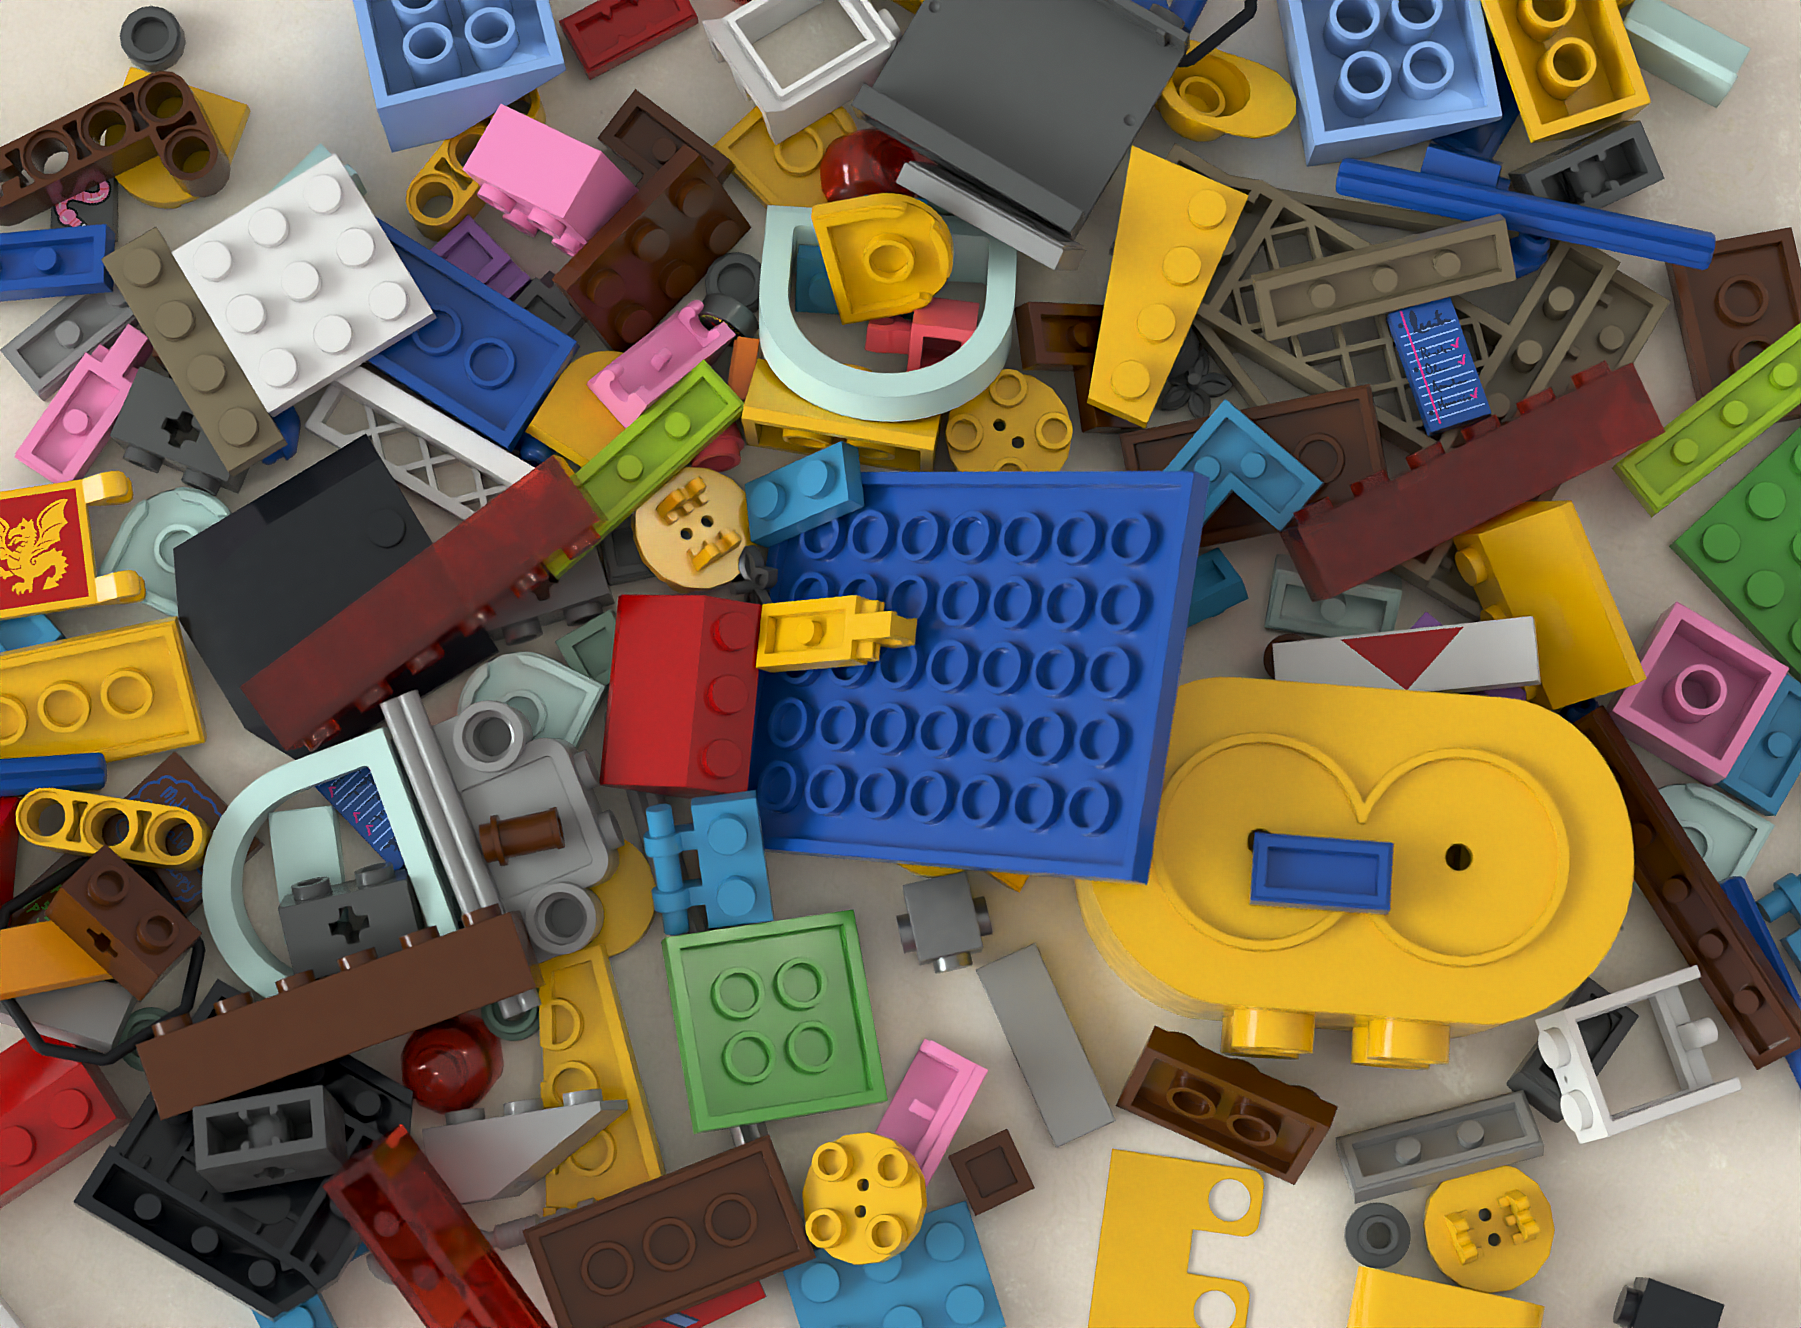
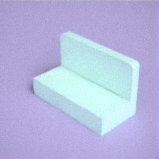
(1683, 50)

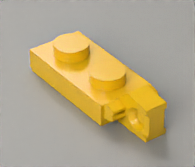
(828, 633)

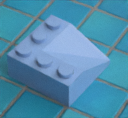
(453, 61)
(1386, 73)

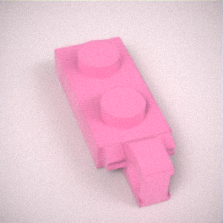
(85, 410)

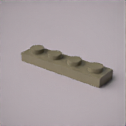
(1384, 277)
(194, 352)

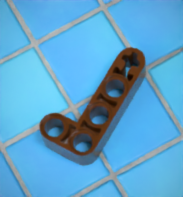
(92, 164)

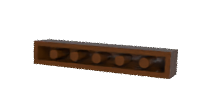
(340, 1013)

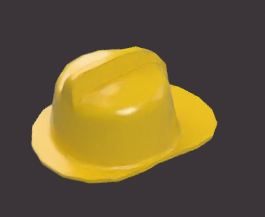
(1225, 97)

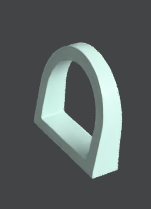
(885, 395)
(242, 819)

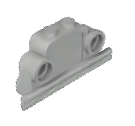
(490, 767)

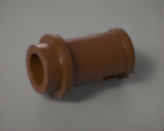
(521, 835)

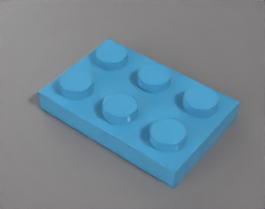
(929, 1285)

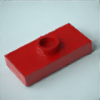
(621, 29)

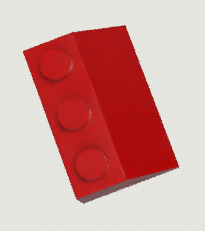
(681, 695)
(50, 1114)

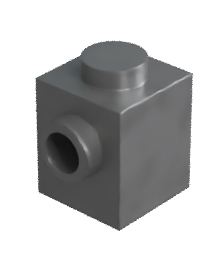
(943, 922)

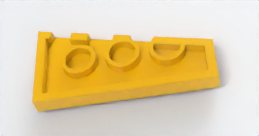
(1161, 267)
(586, 1050)

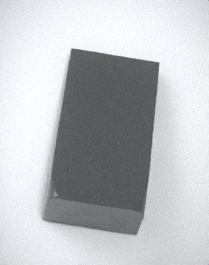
(1601, 1038)

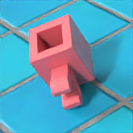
(930, 337)

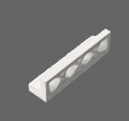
(430, 428)

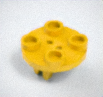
(1029, 413)
(712, 552)
(835, 1195)
(1460, 1238)

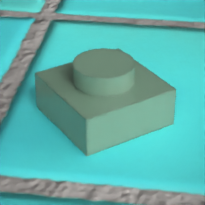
(591, 647)

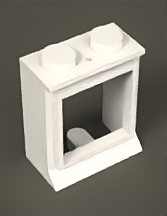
(816, 93)
(1581, 1094)

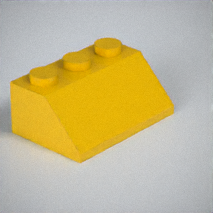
(1567, 65)
(786, 422)
(1545, 568)

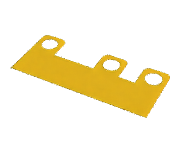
(1148, 1238)

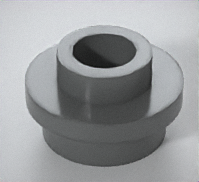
(1356, 1235)

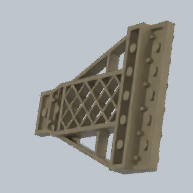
(1568, 321)

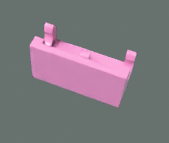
(658, 363)
(931, 1104)

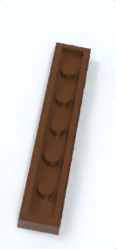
(1697, 908)

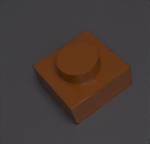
(991, 1172)

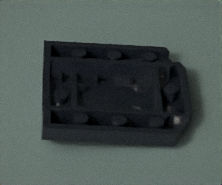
(294, 564)
(254, 1244)

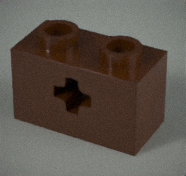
(122, 922)

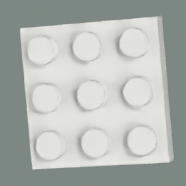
(303, 285)

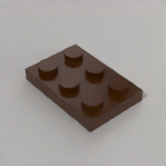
(652, 251)
(1737, 305)
(1226, 1105)

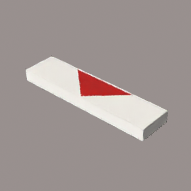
(1419, 659)

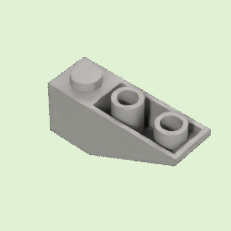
(513, 1152)

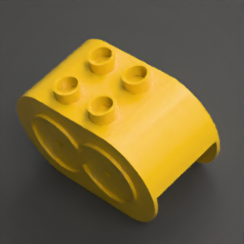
(1499, 882)

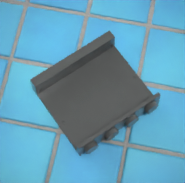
(1027, 95)

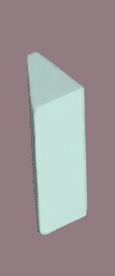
(1360, 610)

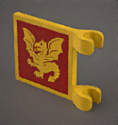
(50, 549)

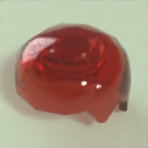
(863, 165)
(451, 1064)

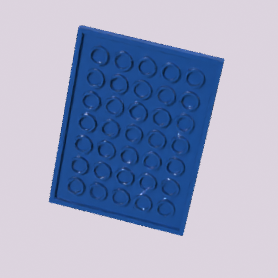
(1035, 683)

